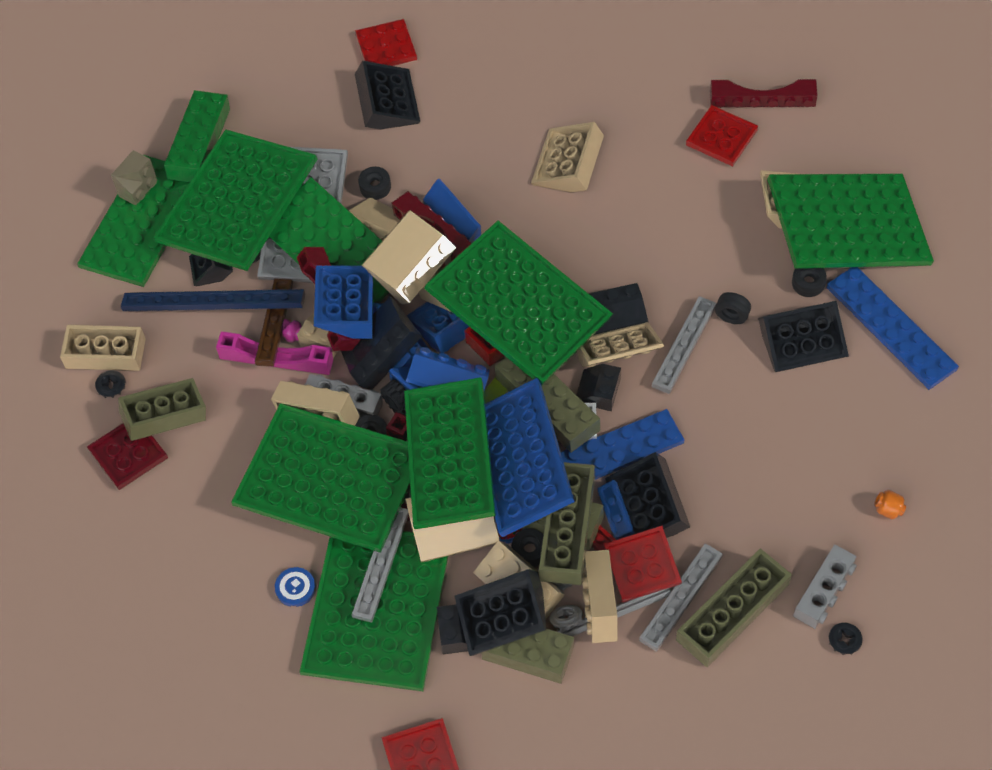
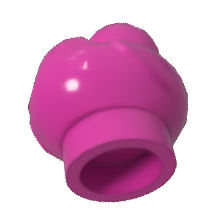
(290, 330)

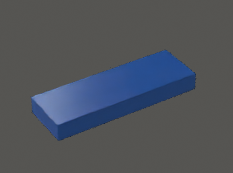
(615, 510)

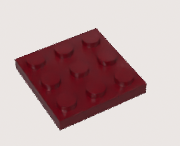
(126, 459)

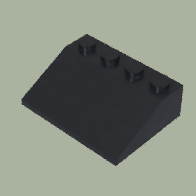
(386, 96)
(625, 304)
(804, 336)
(391, 339)
(651, 496)
(502, 611)

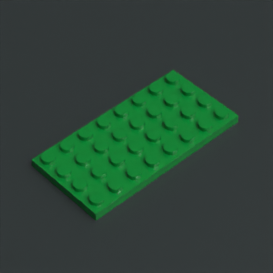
(321, 221)
(124, 240)
(448, 454)

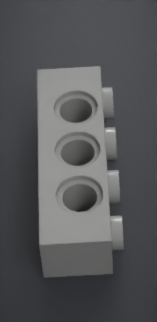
(371, 399)
(836, 559)

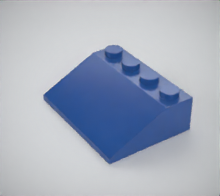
(344, 301)
(438, 326)

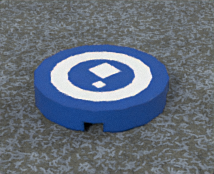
(295, 587)

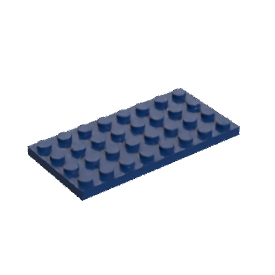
(524, 459)

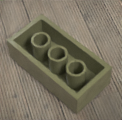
(162, 409)
(539, 655)

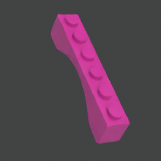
(307, 359)

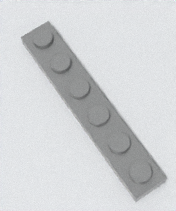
(683, 345)
(378, 572)
(680, 597)

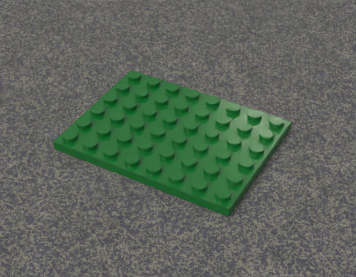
(235, 199)
(849, 220)
(518, 302)
(327, 477)
(398, 641)

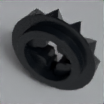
(103, 381)
(849, 631)

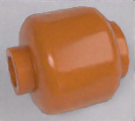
(890, 504)

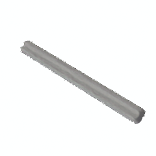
(622, 609)

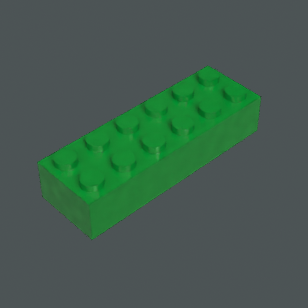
(196, 134)

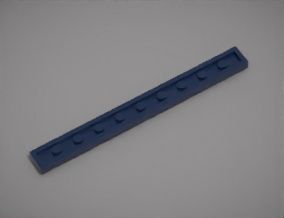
(213, 300)

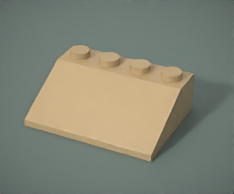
(568, 157)
(376, 217)
(408, 257)
(619, 344)
(453, 538)

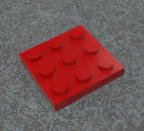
(386, 43)
(722, 135)
(642, 564)
(421, 748)

